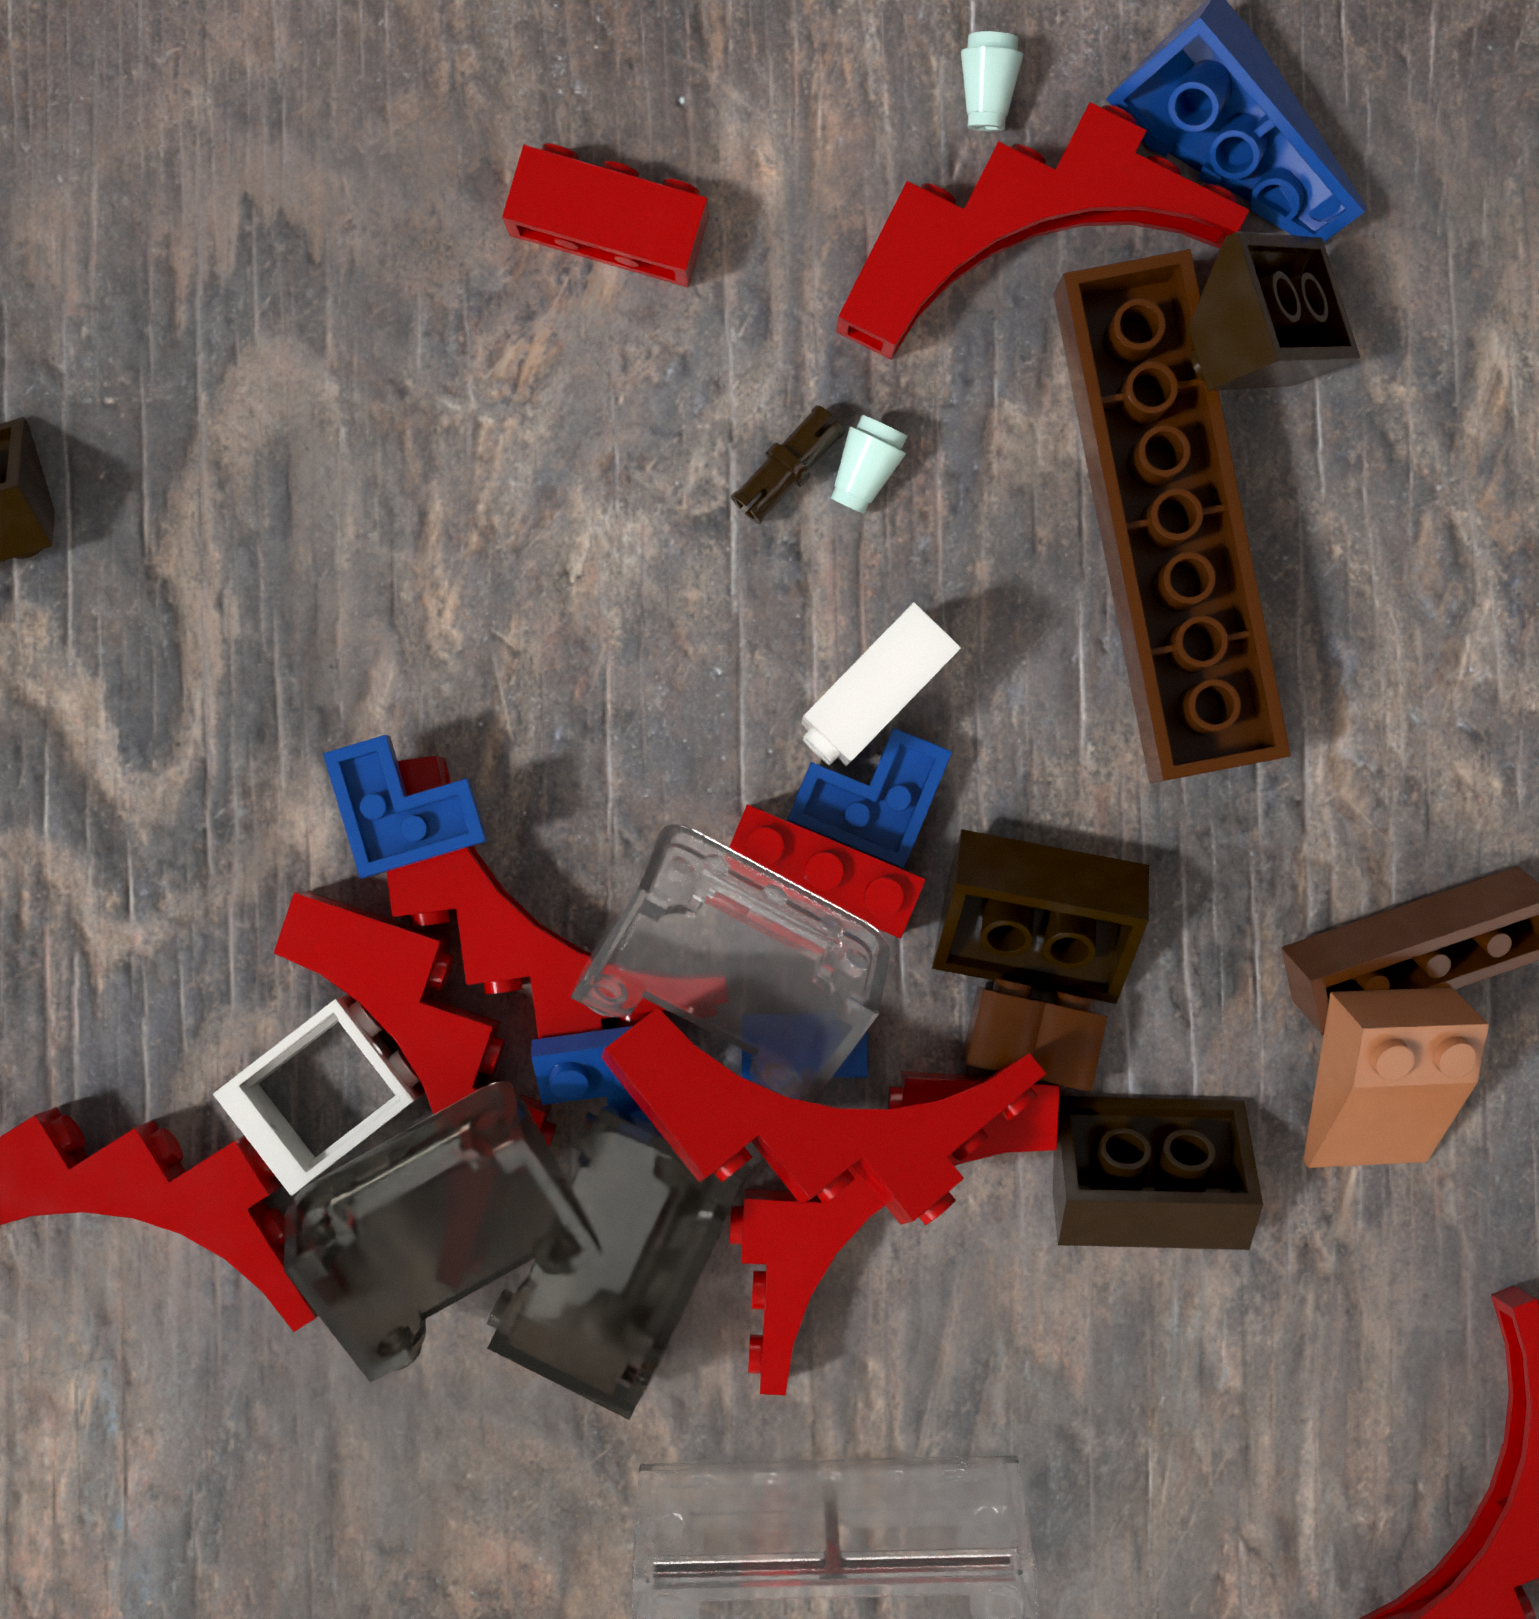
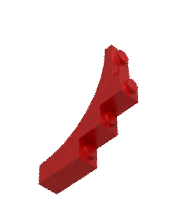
(1019, 197)
(495, 931)
(392, 976)
(899, 1151)
(143, 1180)
(803, 1238)
(1501, 1544)

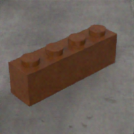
(1422, 944)

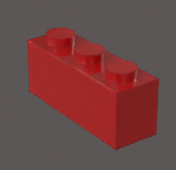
(606, 213)
(830, 870)

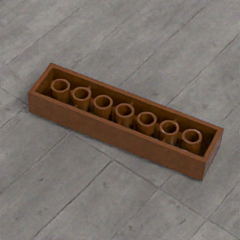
(1169, 520)

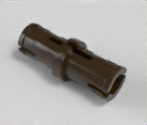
(788, 464)

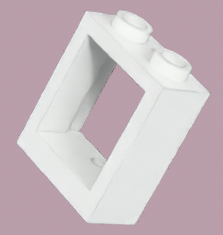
(877, 686)
(268, 1128)

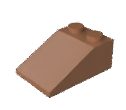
(1392, 1075)

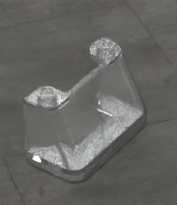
(740, 960)

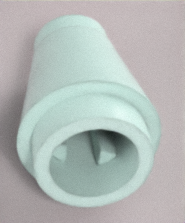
(990, 77)
(867, 462)

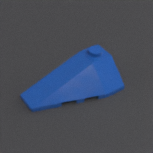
(1233, 118)

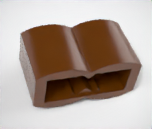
(1058, 1034)

